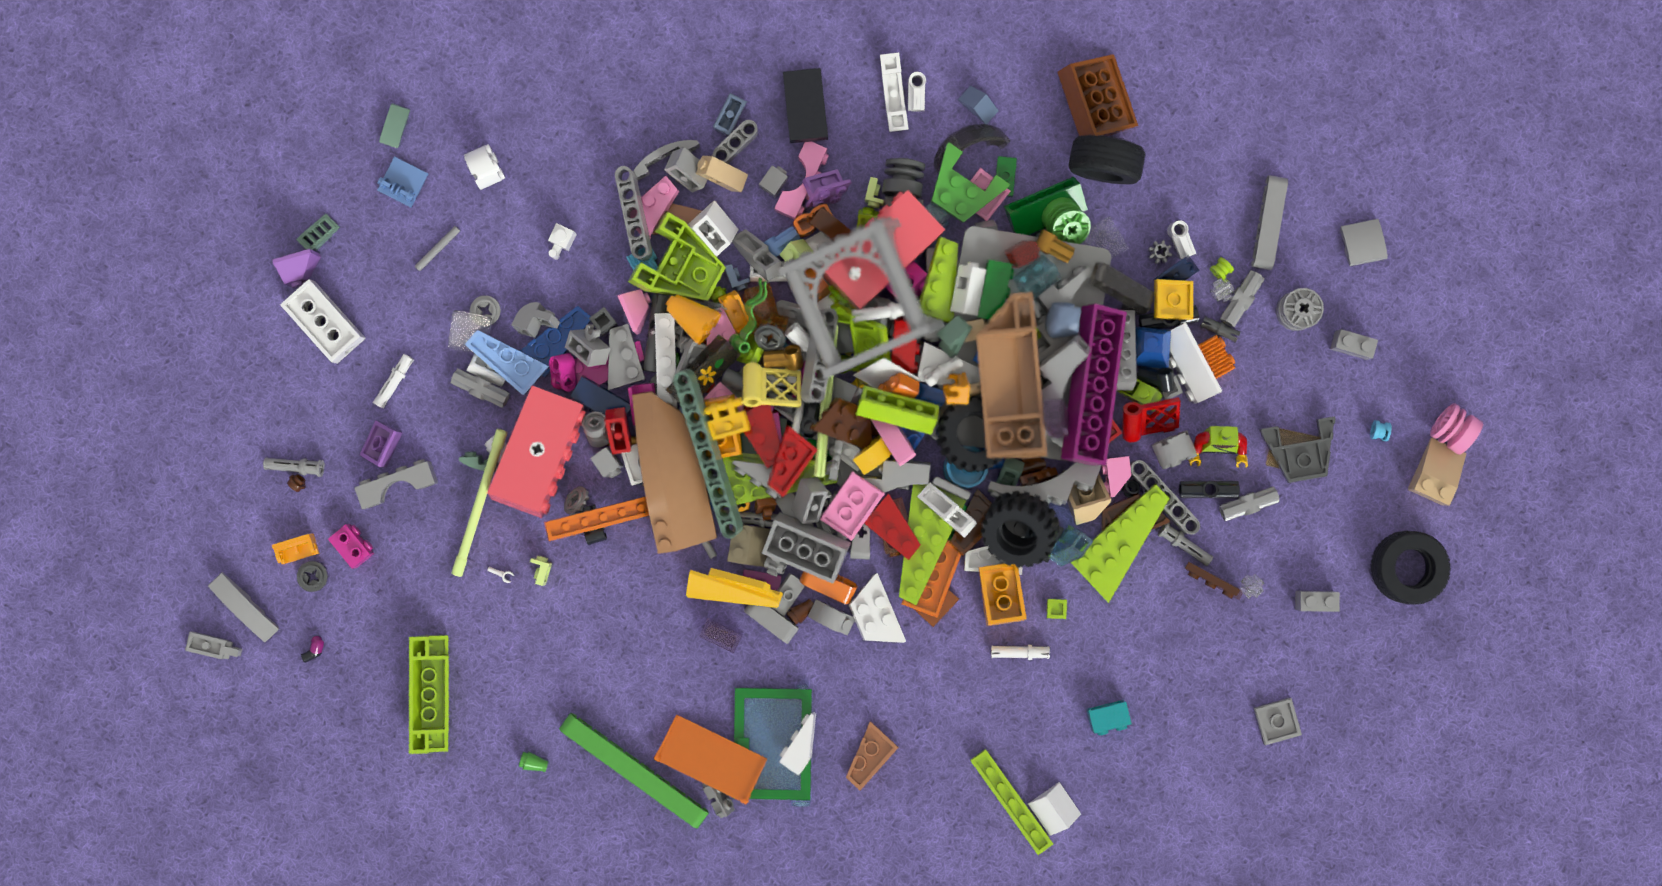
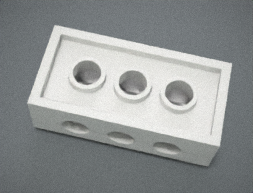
(310, 322)

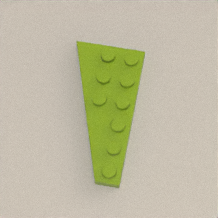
(932, 535)
(1120, 542)

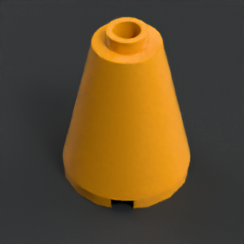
(693, 317)

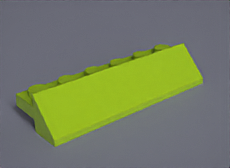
(428, 694)

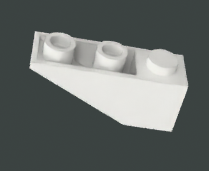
(800, 750)

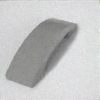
(641, 170)

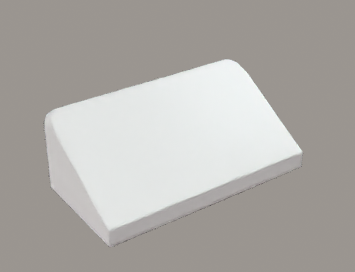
(484, 371)

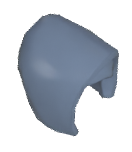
(1062, 320)

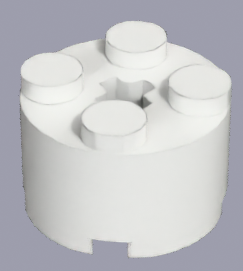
(484, 166)

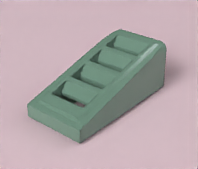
(314, 229)
(1010, 467)

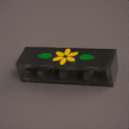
(709, 365)

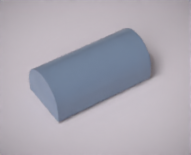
(729, 114)

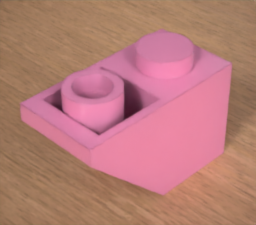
(1117, 473)

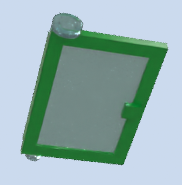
(765, 725)

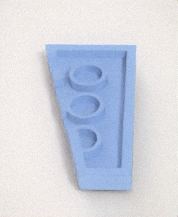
(507, 361)

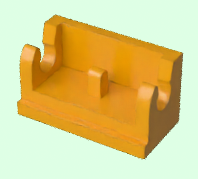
(735, 310)
(959, 391)
(295, 548)

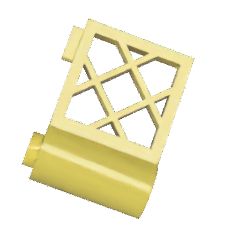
(755, 386)

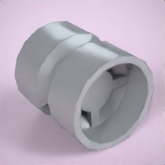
(595, 429)

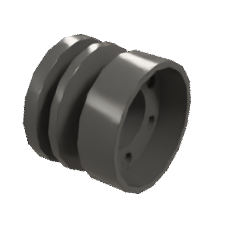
(903, 175)

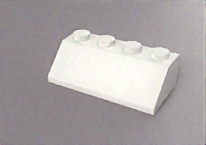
(1191, 366)

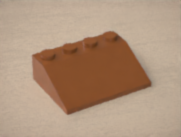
(1097, 97)

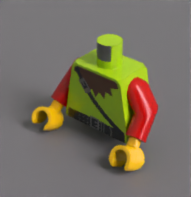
(1221, 441)

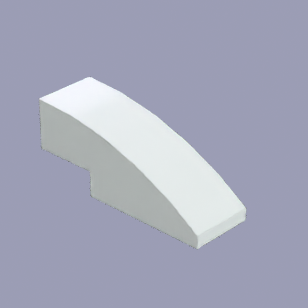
(947, 509)

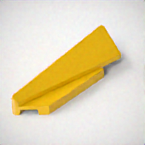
(731, 588)

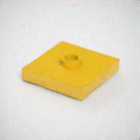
(1173, 299)

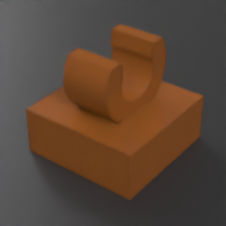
(766, 507)

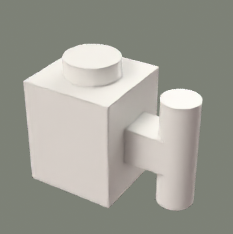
(562, 239)

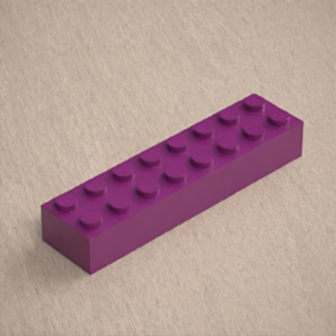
(1094, 386)

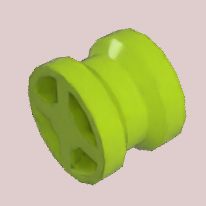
(1222, 268)

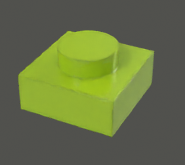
(1056, 608)

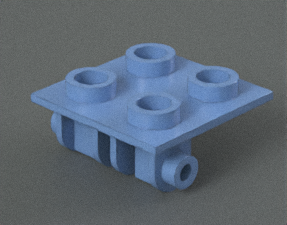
(402, 182)

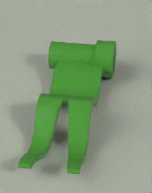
(738, 341)

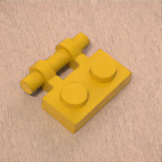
(730, 424)

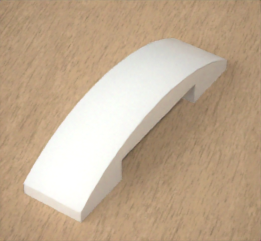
(893, 92)

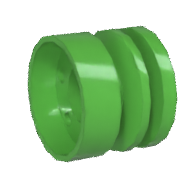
(1066, 220)

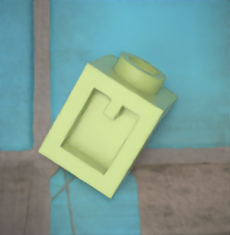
(873, 189)
(542, 573)

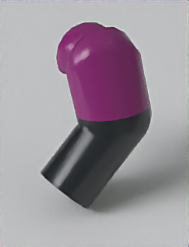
(315, 649)

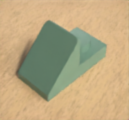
(954, 336)

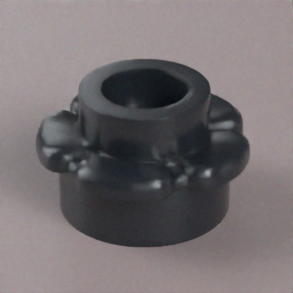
(1134, 485)

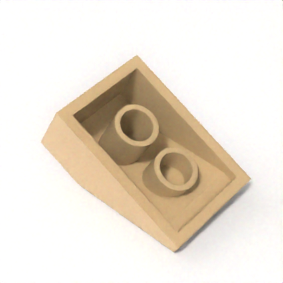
(1438, 473)

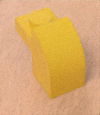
(872, 455)

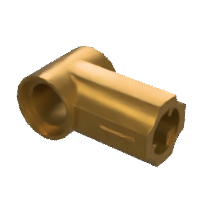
(1051, 245)
(789, 357)

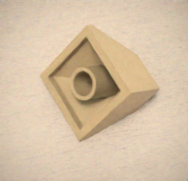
(1088, 504)

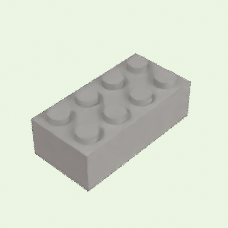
(806, 548)

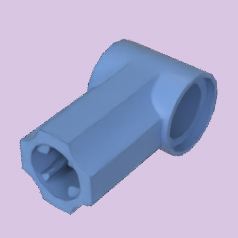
(778, 243)

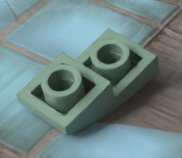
(394, 125)
(474, 461)

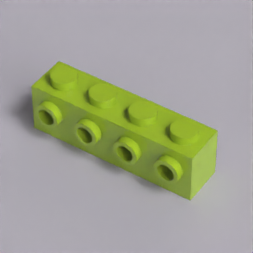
(897, 410)

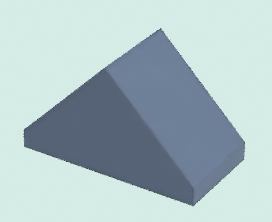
(978, 104)

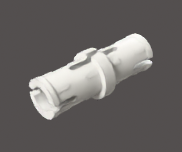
(943, 371)

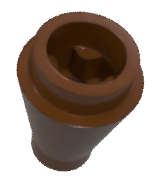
(799, 612)

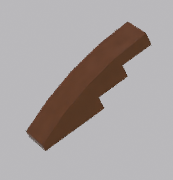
(829, 225)

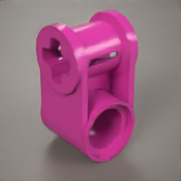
(561, 370)

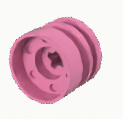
(1456, 429)

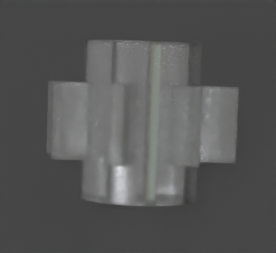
(1222, 290)
(1251, 586)

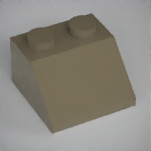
(748, 546)

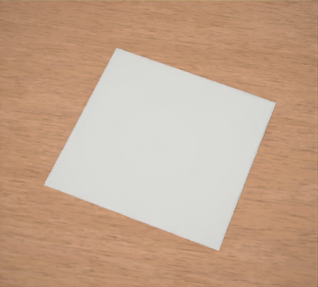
(881, 372)

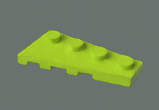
(940, 281)

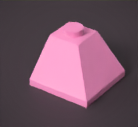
(636, 308)

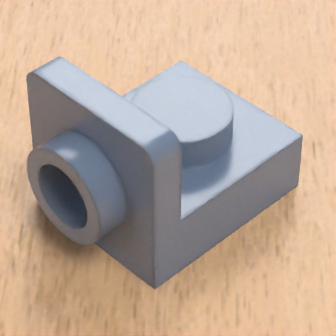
(733, 275)

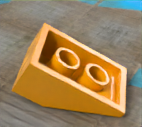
(728, 445)
(1001, 594)

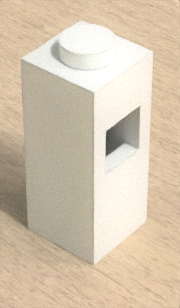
(968, 289)

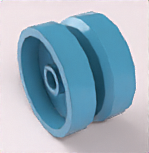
(962, 478)

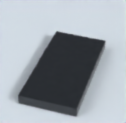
(805, 105)

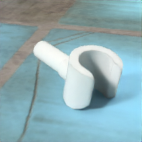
(500, 573)

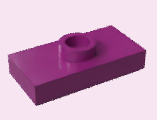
(773, 581)

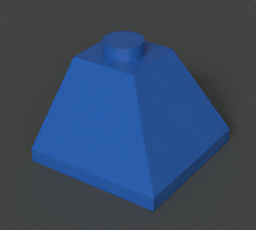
(1152, 347)

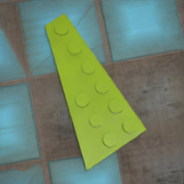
(746, 491)

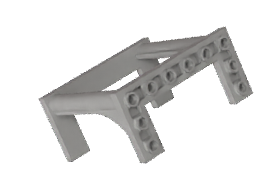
(882, 237)

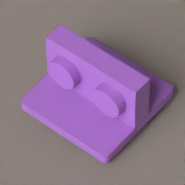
(825, 188)

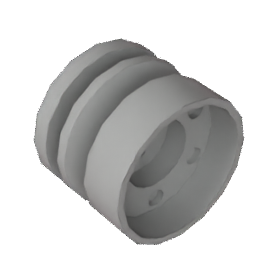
(1288, 309)

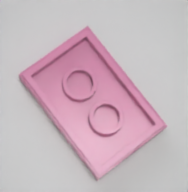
(852, 505)

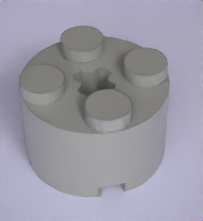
(1174, 450)

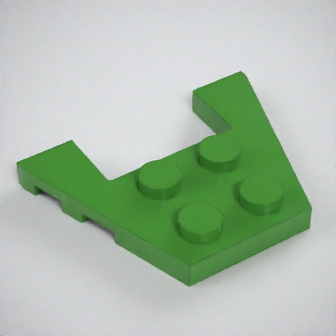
(958, 194)

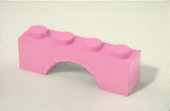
(791, 202)

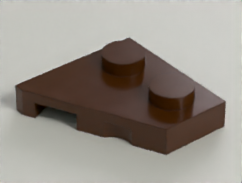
(1038, 477)

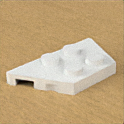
(875, 614)

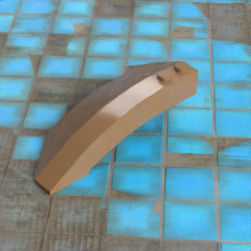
(1012, 381)
(671, 476)

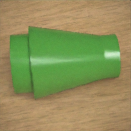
(532, 762)

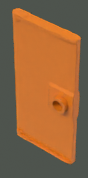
(711, 759)

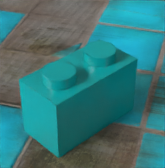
(1109, 717)

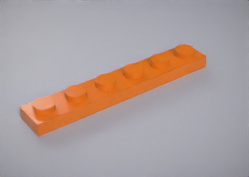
(596, 518)

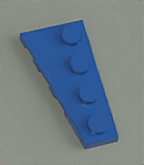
(553, 340)
(931, 395)

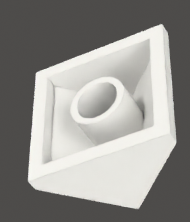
(1055, 809)

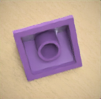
(380, 444)

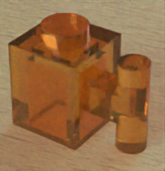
(774, 319)

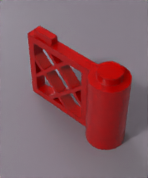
(1136, 418)

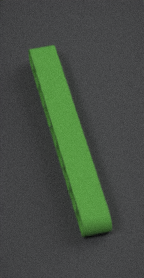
(633, 771)

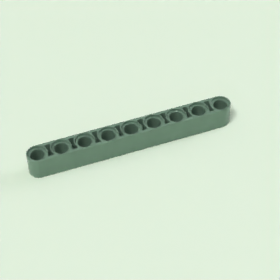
(705, 462)

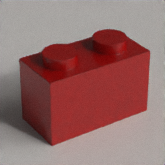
(618, 430)

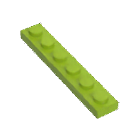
(1011, 802)

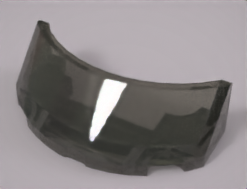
(970, 135)

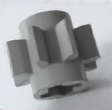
(1159, 257)
(774, 566)

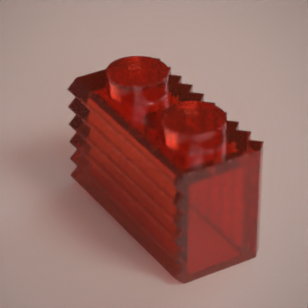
(1022, 253)

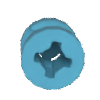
(1380, 430)

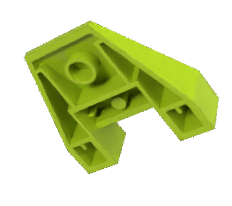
(686, 266)

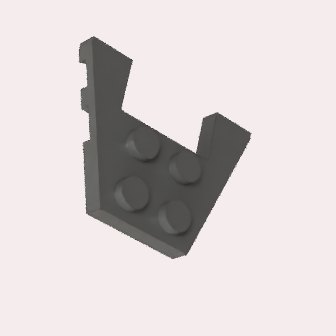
(1302, 459)

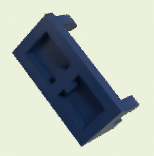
(1180, 271)

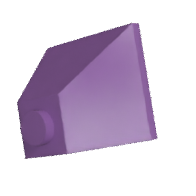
(297, 267)

